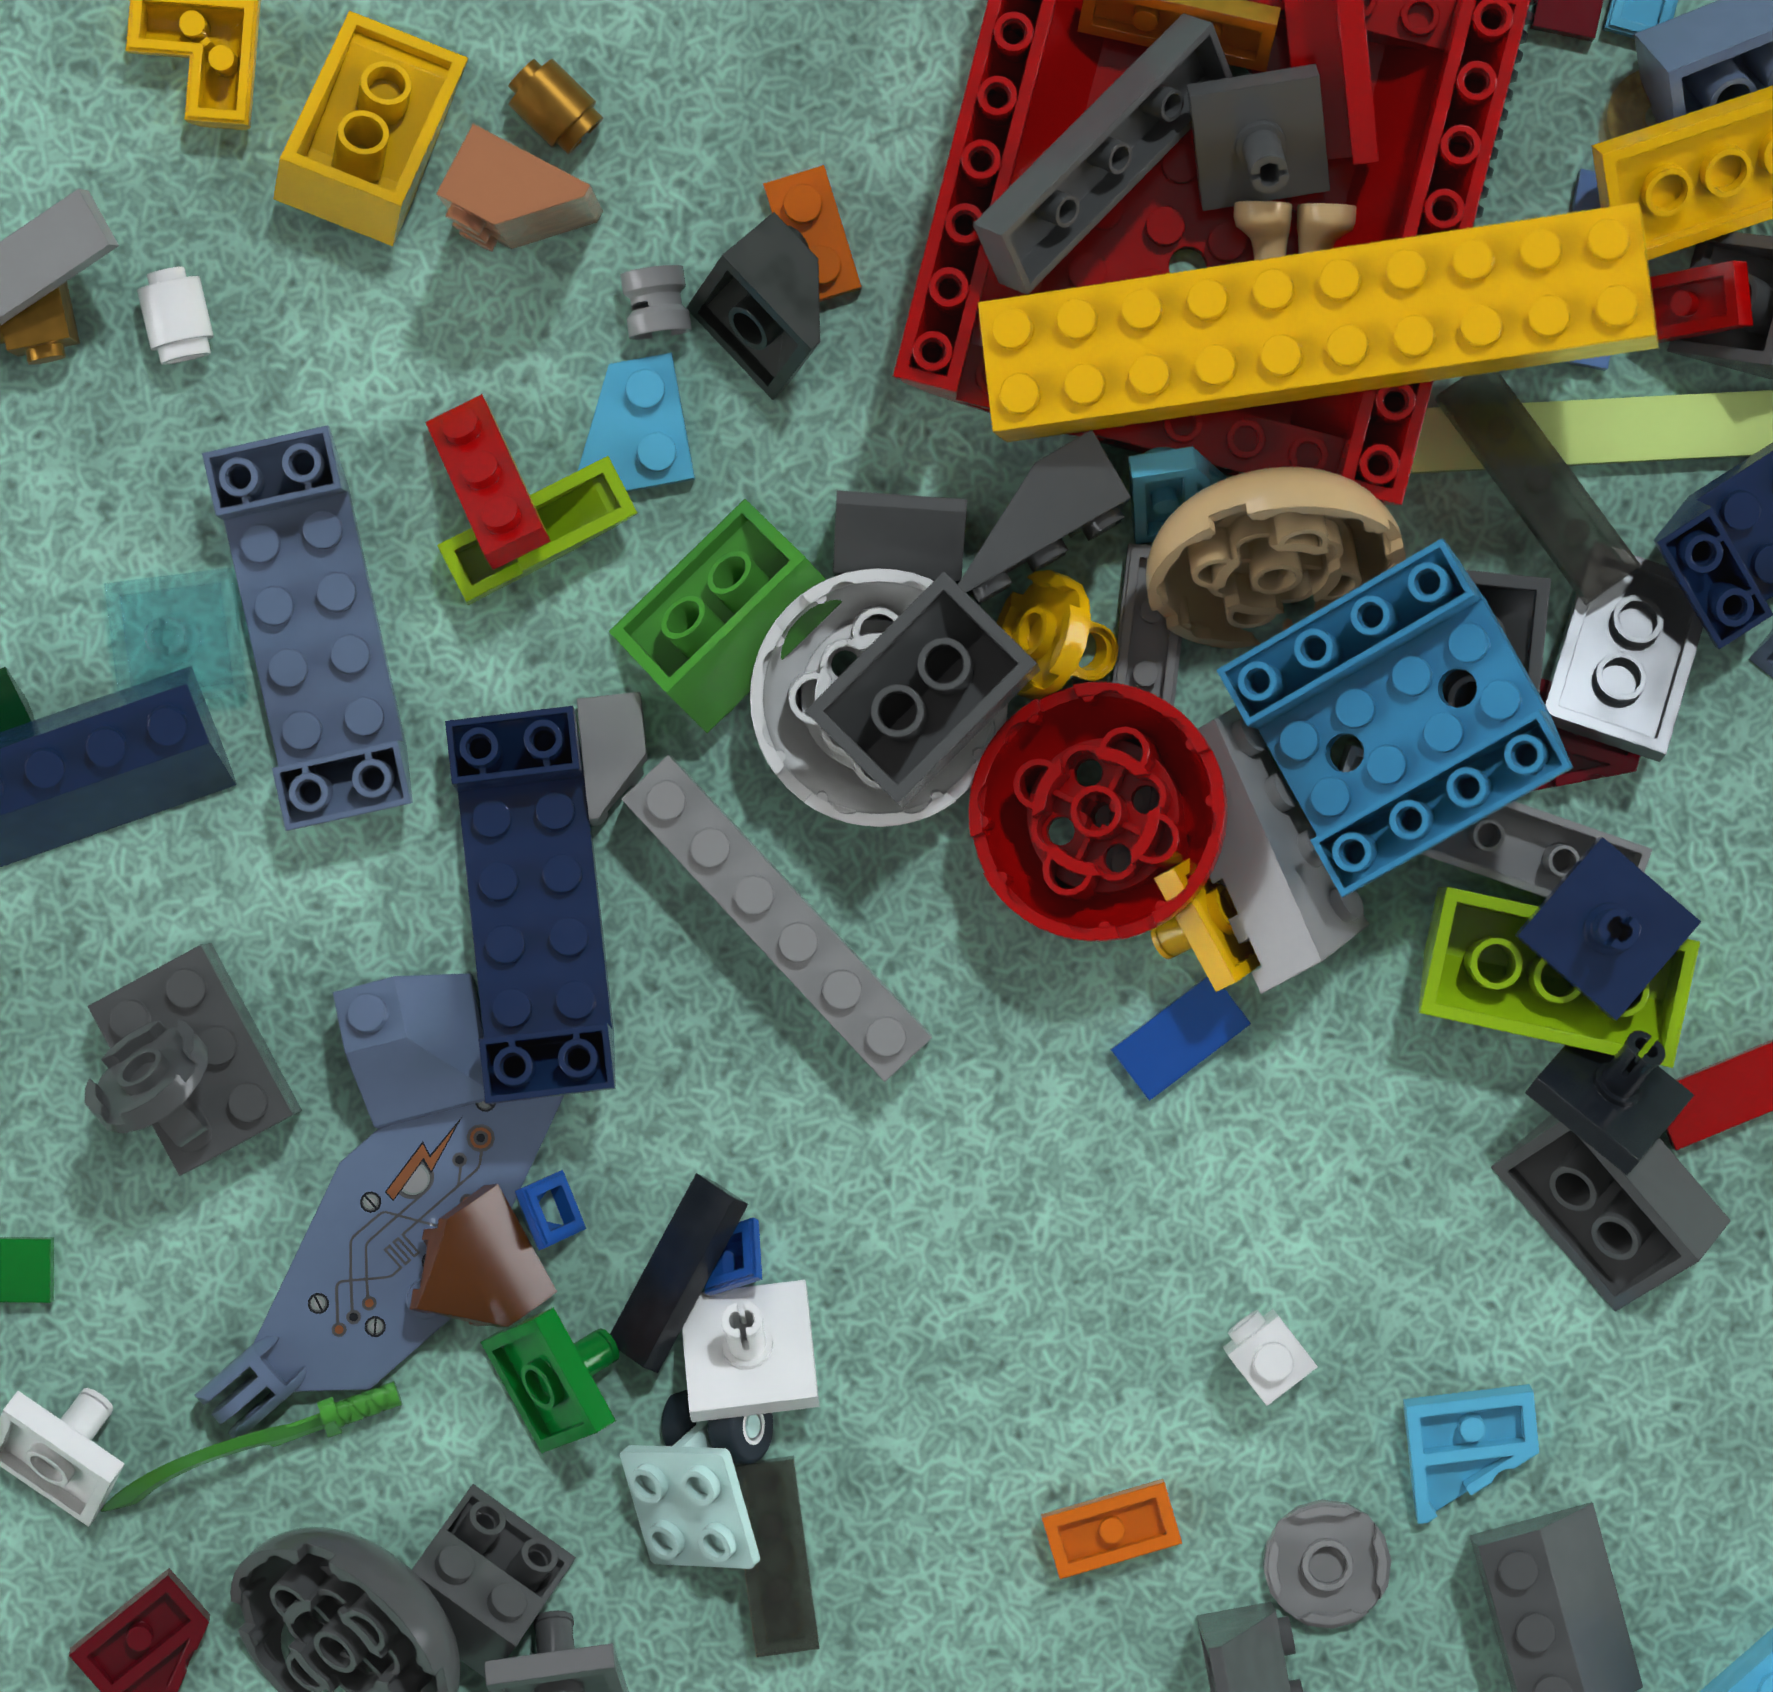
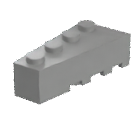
(1270, 864)

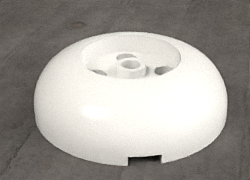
(783, 689)

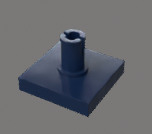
(1607, 928)

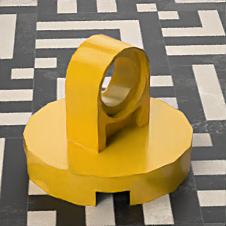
(1053, 629)

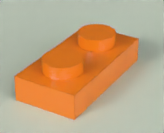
(810, 207)
(1111, 1528)

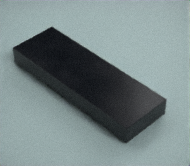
(677, 1272)

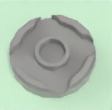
(1313, 1542)

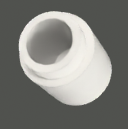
(175, 315)

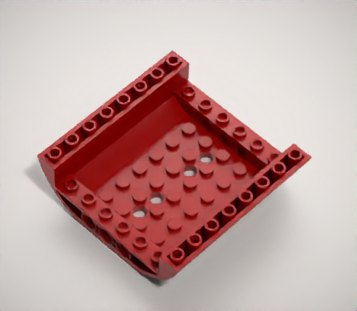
(1437, 110)

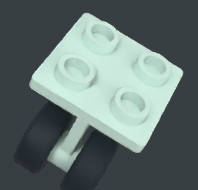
(690, 1488)

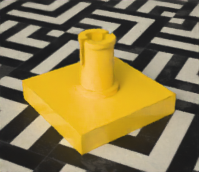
(1205, 929)

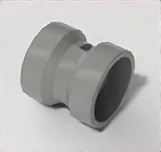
(656, 301)

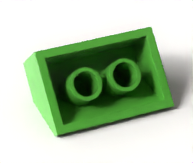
(713, 611)

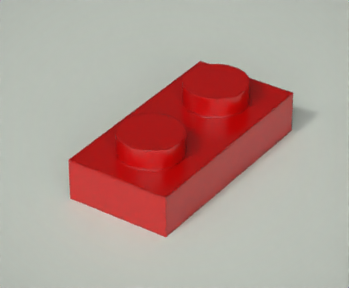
(1701, 300)

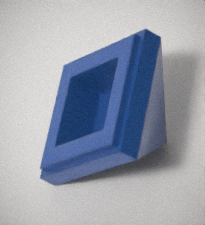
(543, 1232)
(739, 1261)

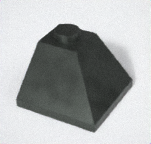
(764, 303)

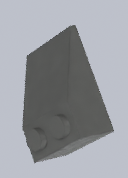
(1247, 1649)

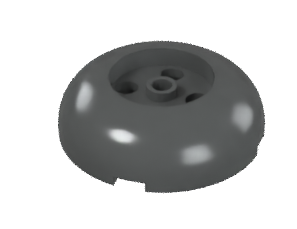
(353, 1616)

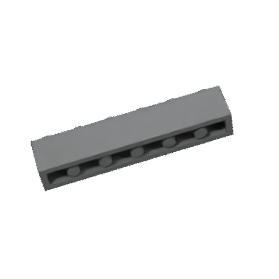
(777, 917)

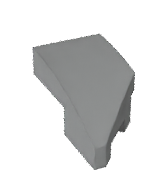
(611, 748)

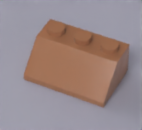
(511, 195)

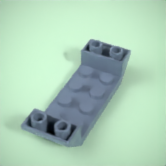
(312, 627)

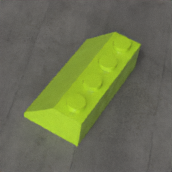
(1494, 981)

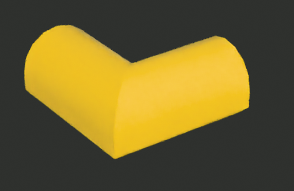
(221, 51)

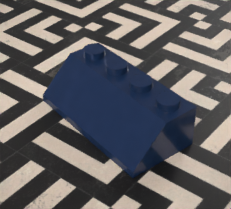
(107, 764)

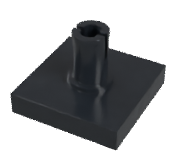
(1612, 1100)

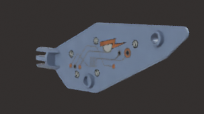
(350, 1286)

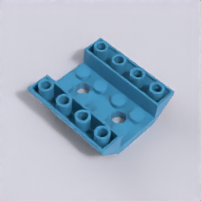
(1378, 673)

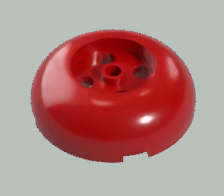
(1032, 780)

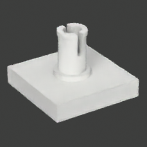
(750, 1352)
(59, 1454)

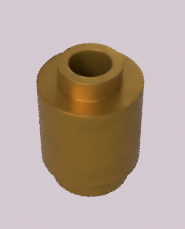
(553, 104)

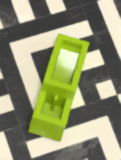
(572, 514)

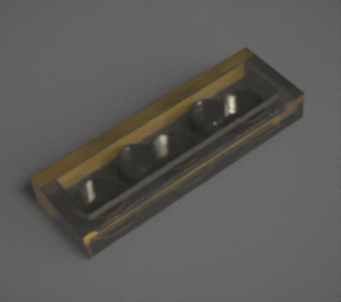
(781, 1581)

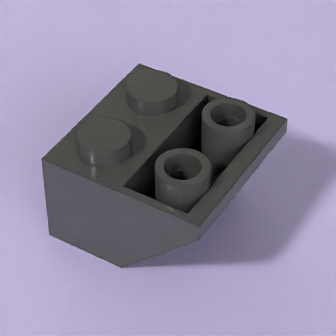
(490, 1576)

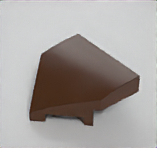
(481, 1264)

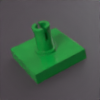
(553, 1377)

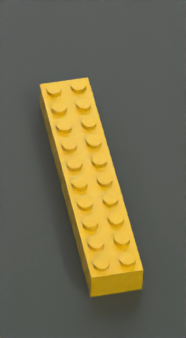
(1319, 323)

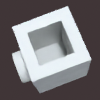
(1268, 1354)

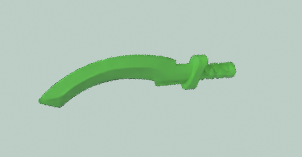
(331, 1418)

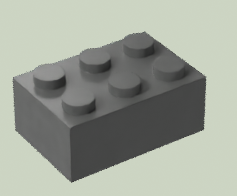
(242, 1082)

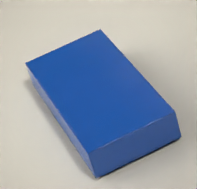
(1180, 1037)

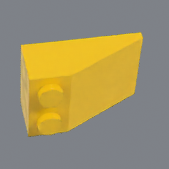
(368, 128)

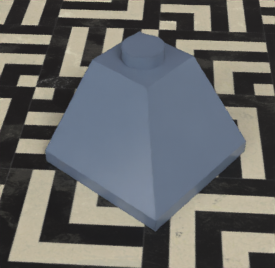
(413, 1044)

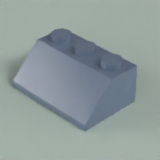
(1706, 56)

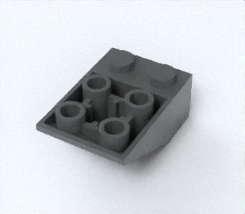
(1060, 496)

